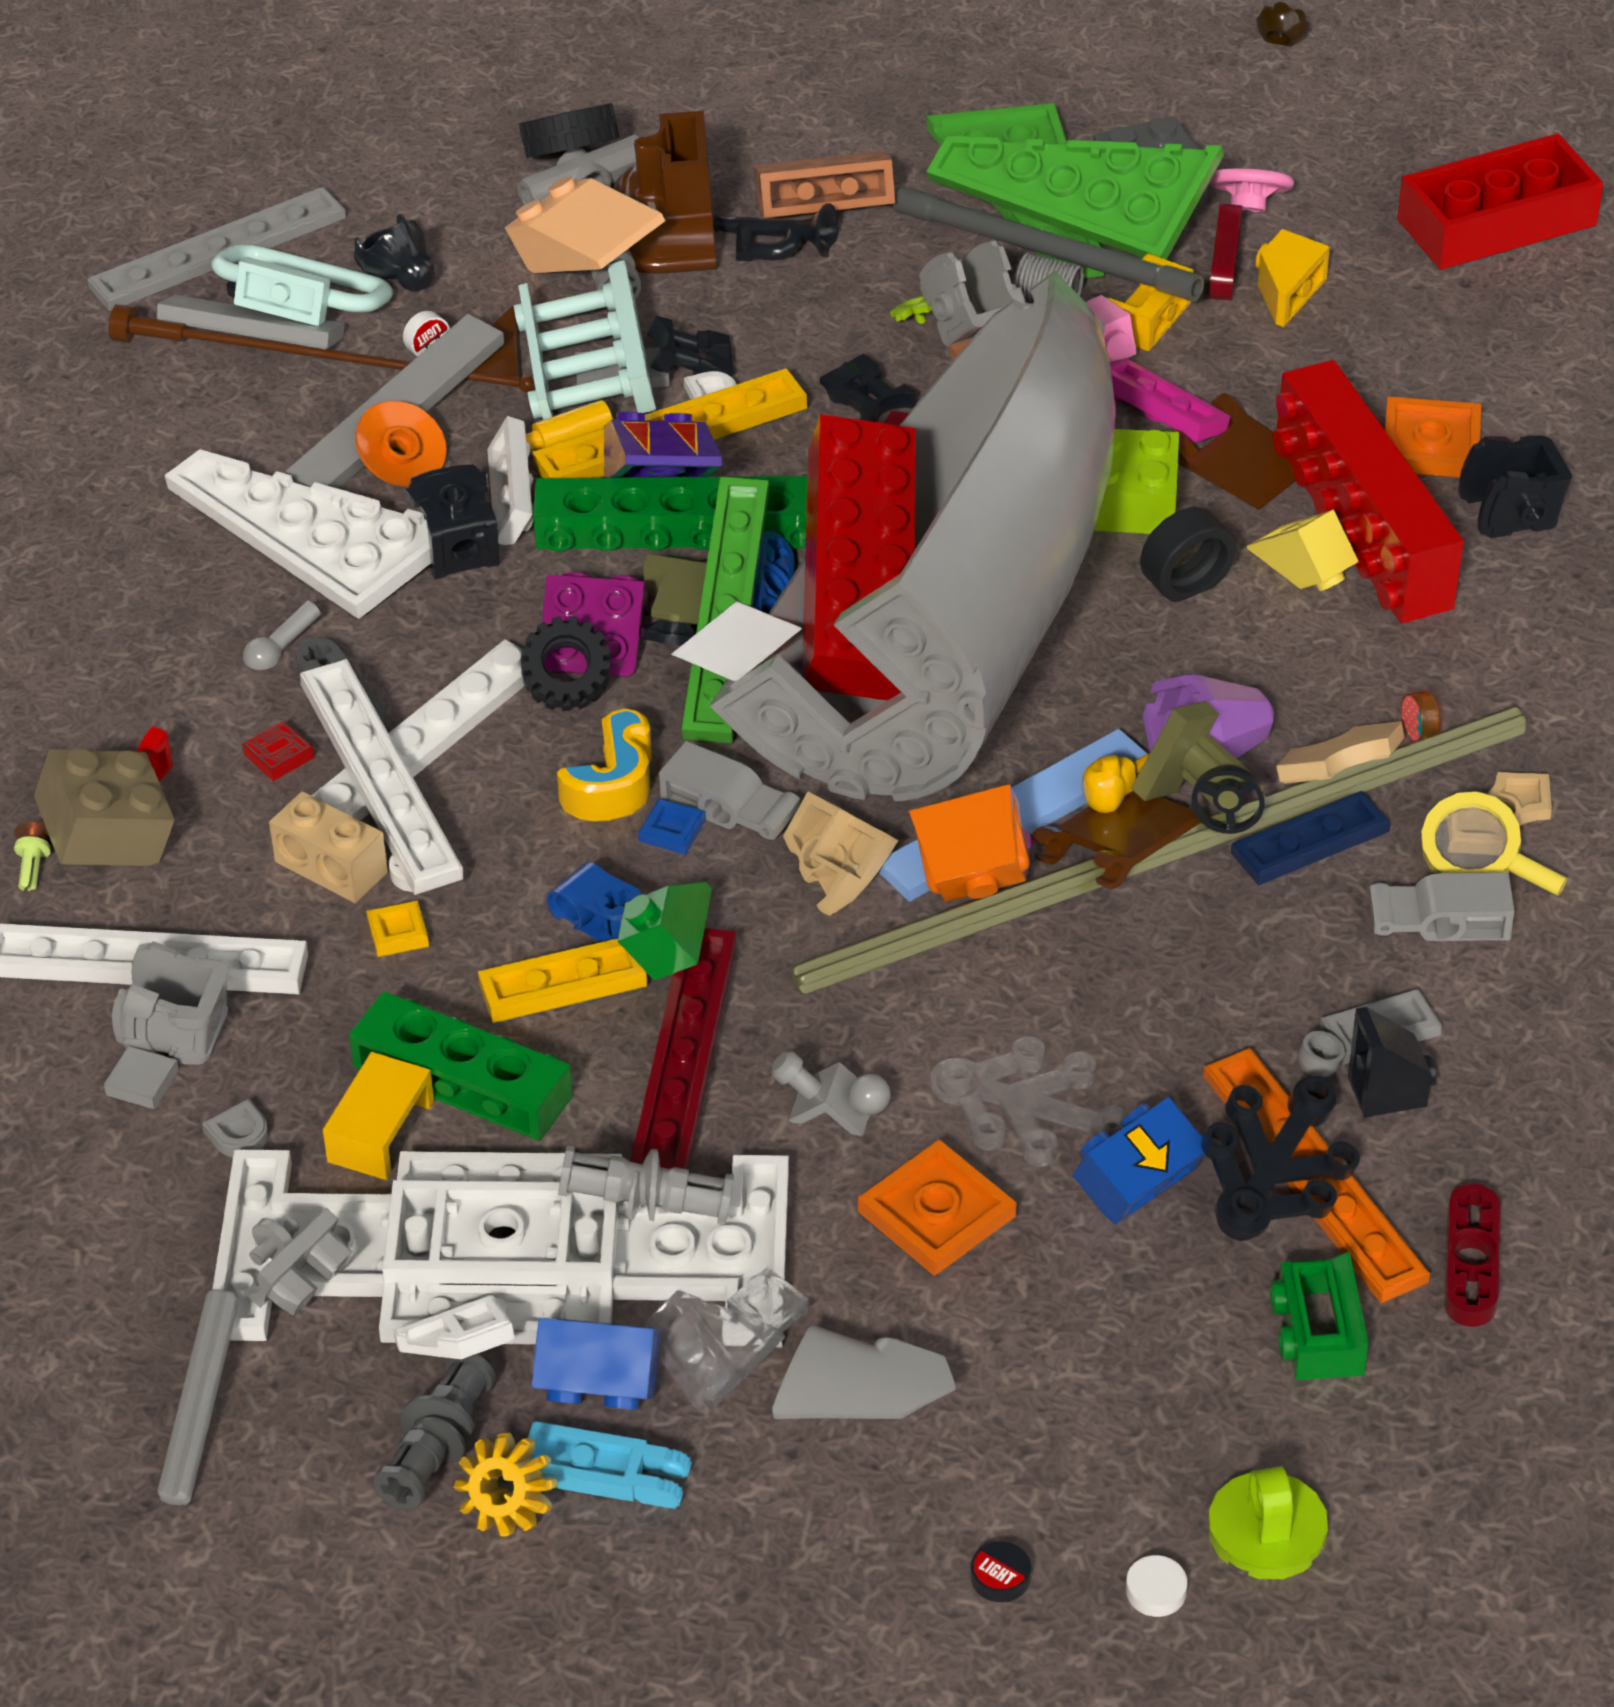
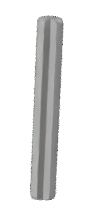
(198, 1398)

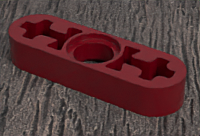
(1225, 252)
(1484, 1238)

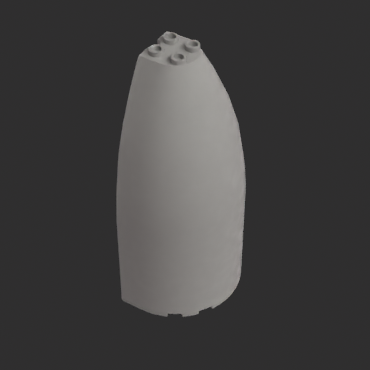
(1004, 513)

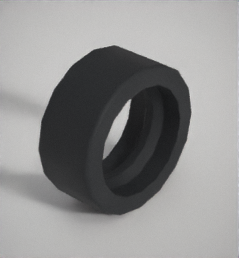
(1173, 538)

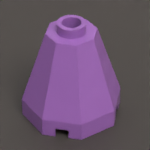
(1243, 710)

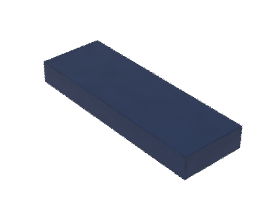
(1310, 837)

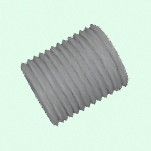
(1035, 268)

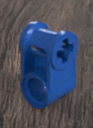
(592, 901)

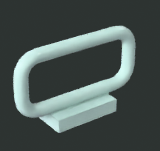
(296, 285)

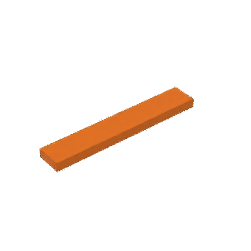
(1355, 1221)

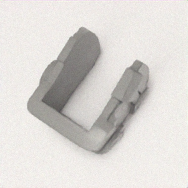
(984, 276)
(172, 1004)

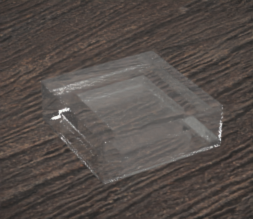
(769, 1301)

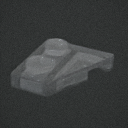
(709, 1347)

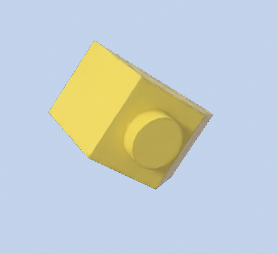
(1308, 551)

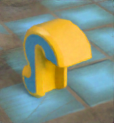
(625, 781)

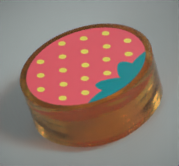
(1420, 715)

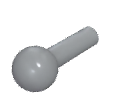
(267, 651)

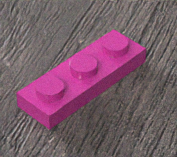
(1166, 402)

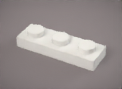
(510, 481)

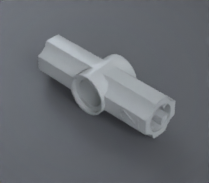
(601, 165)

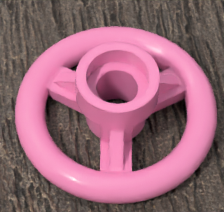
(1251, 186)

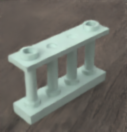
(626, 352)

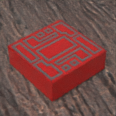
(278, 751)

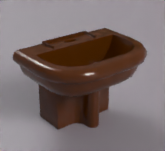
(675, 181)

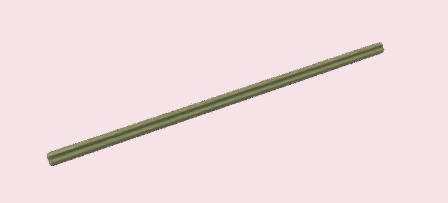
(1081, 877)

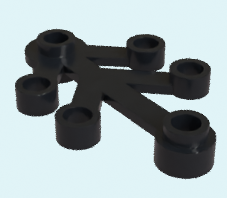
(1273, 1162)

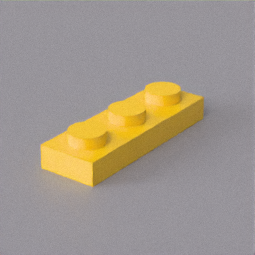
(559, 980)

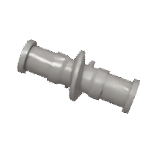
(646, 1184)

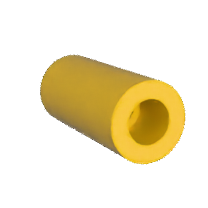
(568, 425)

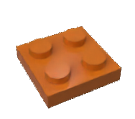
(1433, 433)
(936, 1207)

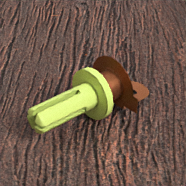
(31, 846)

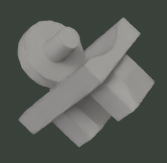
(281, 1277)

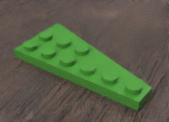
(1011, 125)
(1091, 188)

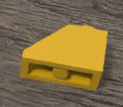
(1290, 273)

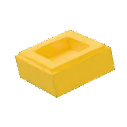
(397, 928)

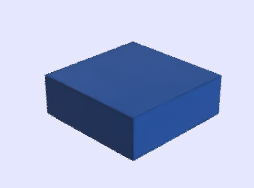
(672, 826)

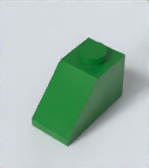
(666, 928)

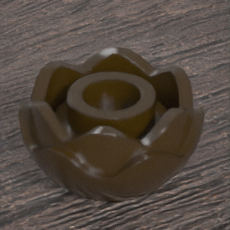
(1282, 24)

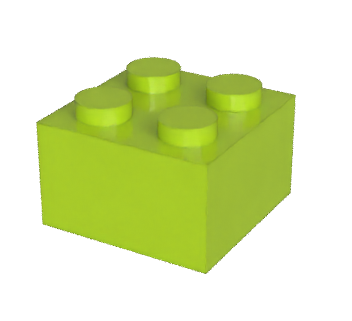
(1140, 481)

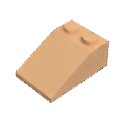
(579, 226)

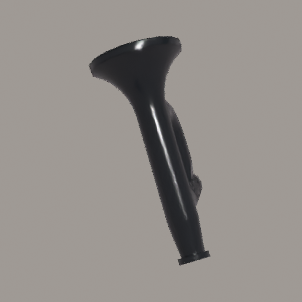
(819, 230)

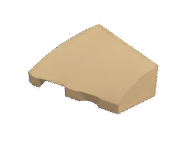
(836, 850)

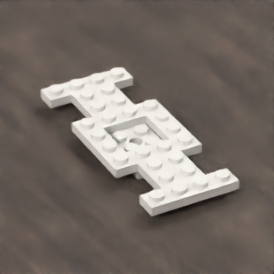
(439, 1227)

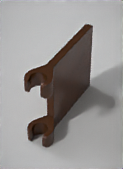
(1239, 458)
(1118, 836)

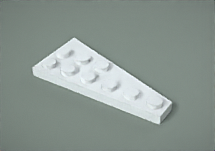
(318, 532)

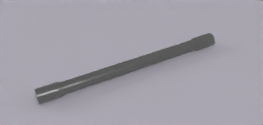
(1162, 278)

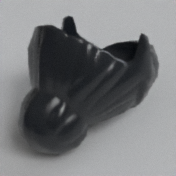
(397, 254)

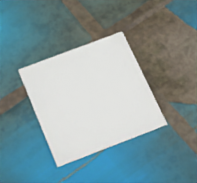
(736, 641)

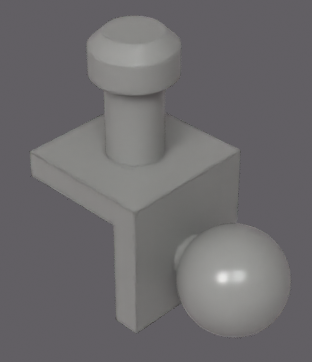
(833, 1091)

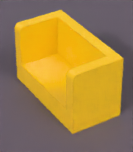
(1152, 310)
(374, 1112)

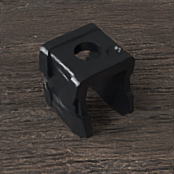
(1517, 482)
(457, 518)

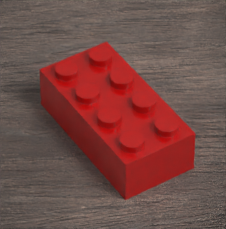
(1499, 201)

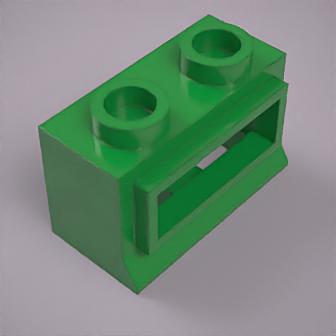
(1320, 1355)

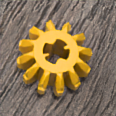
(496, 1503)

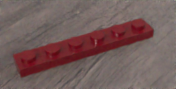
(685, 1054)

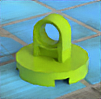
(1268, 1524)

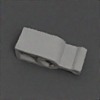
(726, 791)
(1446, 907)

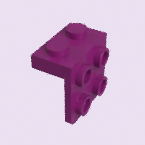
(609, 605)

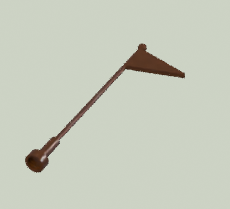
(497, 369)

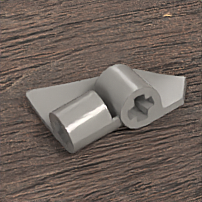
(859, 1380)

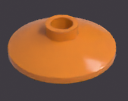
(404, 428)

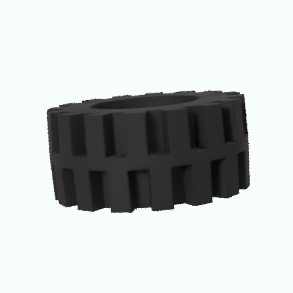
(565, 635)

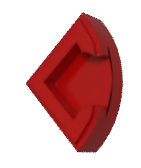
(157, 747)

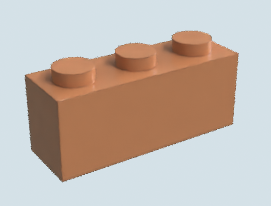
(811, 183)

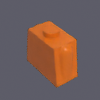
(972, 844)

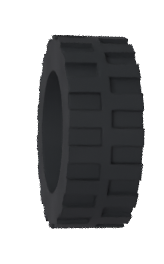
(569, 130)

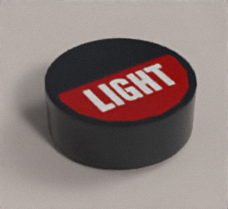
(1000, 1571)

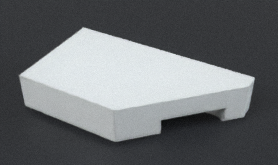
(458, 1331)

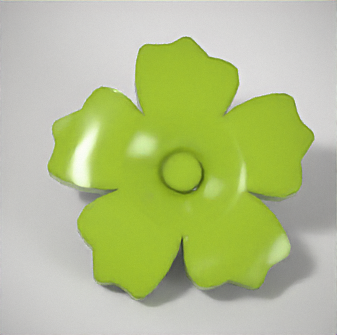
(912, 306)

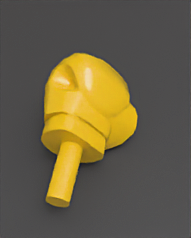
(1109, 781)

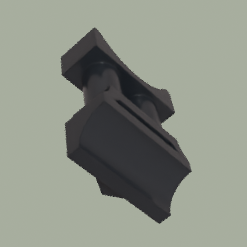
(697, 352)
(861, 377)

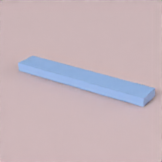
(1041, 800)

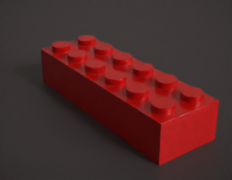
(1379, 500)
(855, 541)

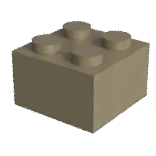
(103, 807)

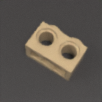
(328, 847)

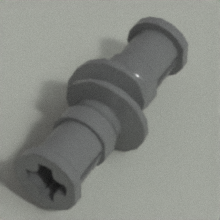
(434, 1431)

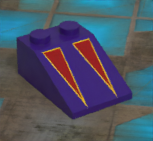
(659, 447)

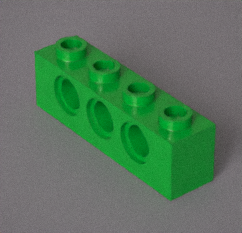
(467, 1065)

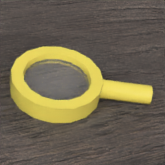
(1480, 836)

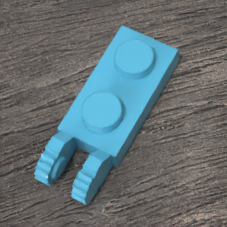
(610, 1464)

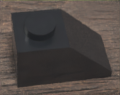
(1387, 1066)

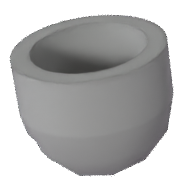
(1330, 1054)

